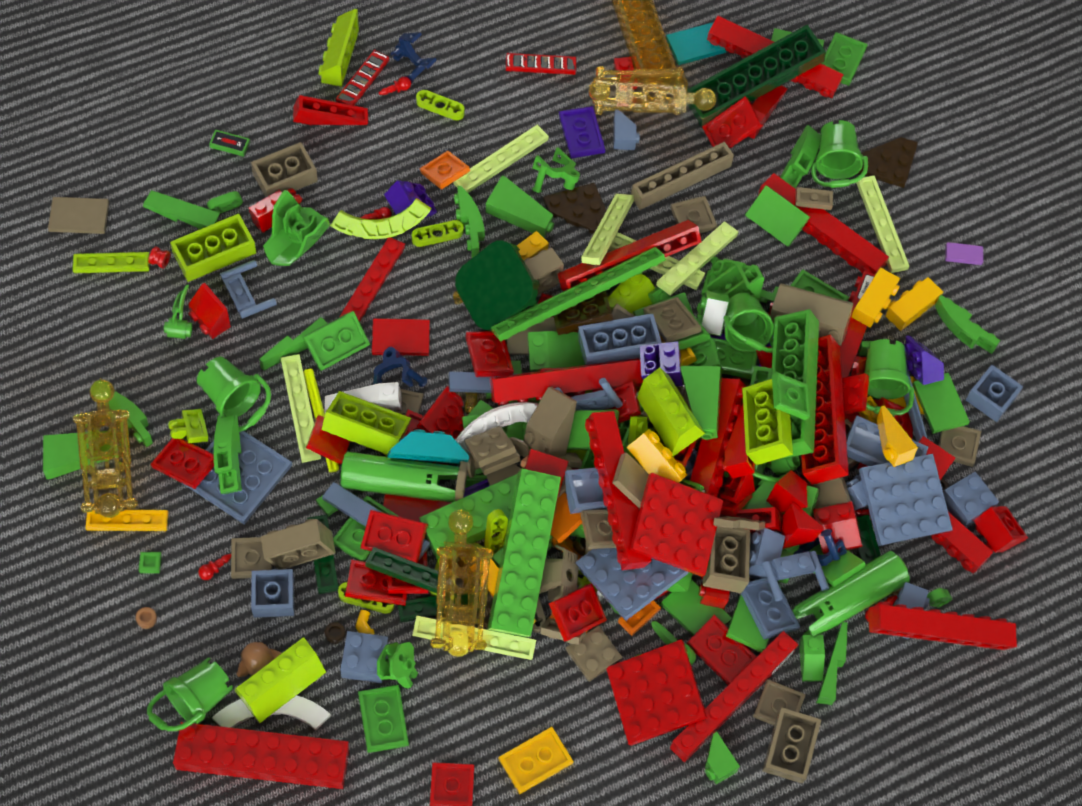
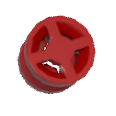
(159, 257)

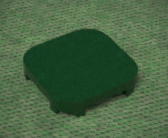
(496, 284)

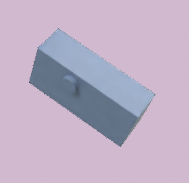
(617, 339)

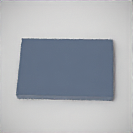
(768, 614)

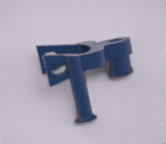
(404, 49)
(392, 360)
(833, 553)

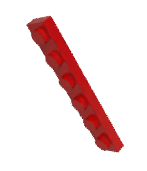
(374, 278)

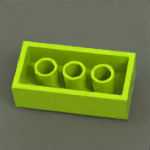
(213, 247)
(766, 428)

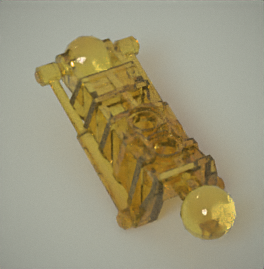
(666, 81)
(108, 504)
(458, 642)

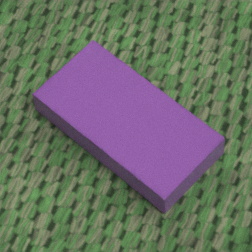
(964, 253)

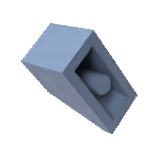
(624, 132)

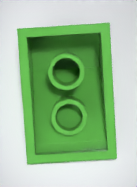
(552, 350)

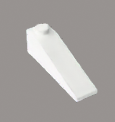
(382, 394)

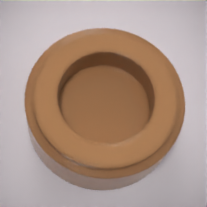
(146, 618)

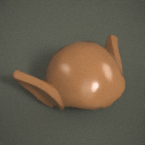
(255, 657)

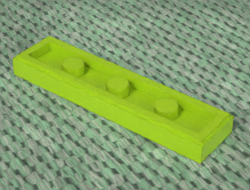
(111, 262)

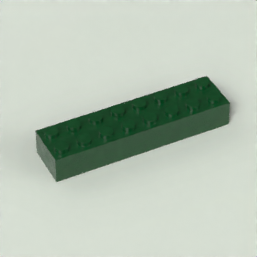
(761, 72)

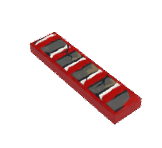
(541, 63)
(363, 78)

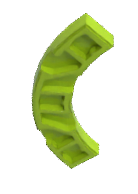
(381, 227)

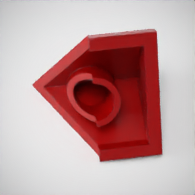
(738, 488)
(788, 490)
(799, 527)

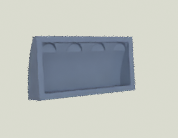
(865, 443)
(583, 490)

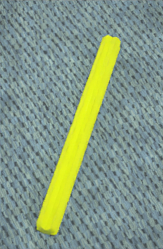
(317, 407)

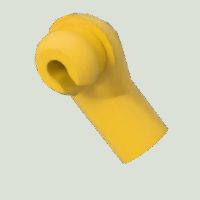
(362, 625)

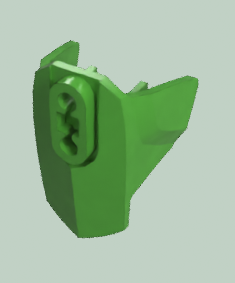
(293, 230)

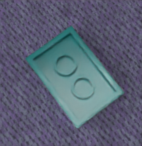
(692, 44)

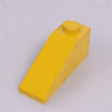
(895, 442)

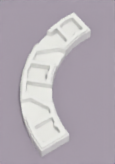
(498, 416)
(297, 708)

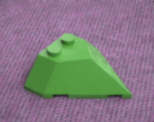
(732, 278)

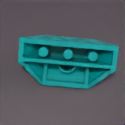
(429, 447)

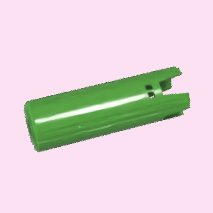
(397, 476)
(854, 594)

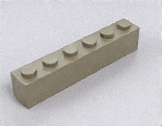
(682, 175)

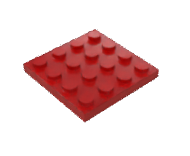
(676, 524)
(656, 692)

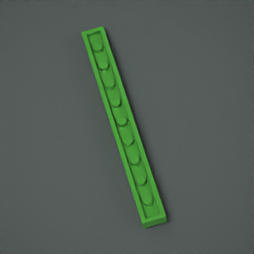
(577, 294)

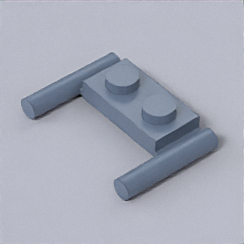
(240, 293)
(597, 400)
(791, 567)

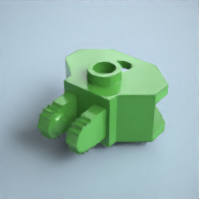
(399, 663)

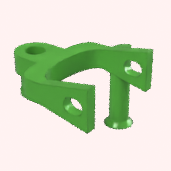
(567, 172)

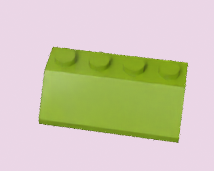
(340, 49)
(632, 293)
(668, 411)
(365, 423)
(280, 680)

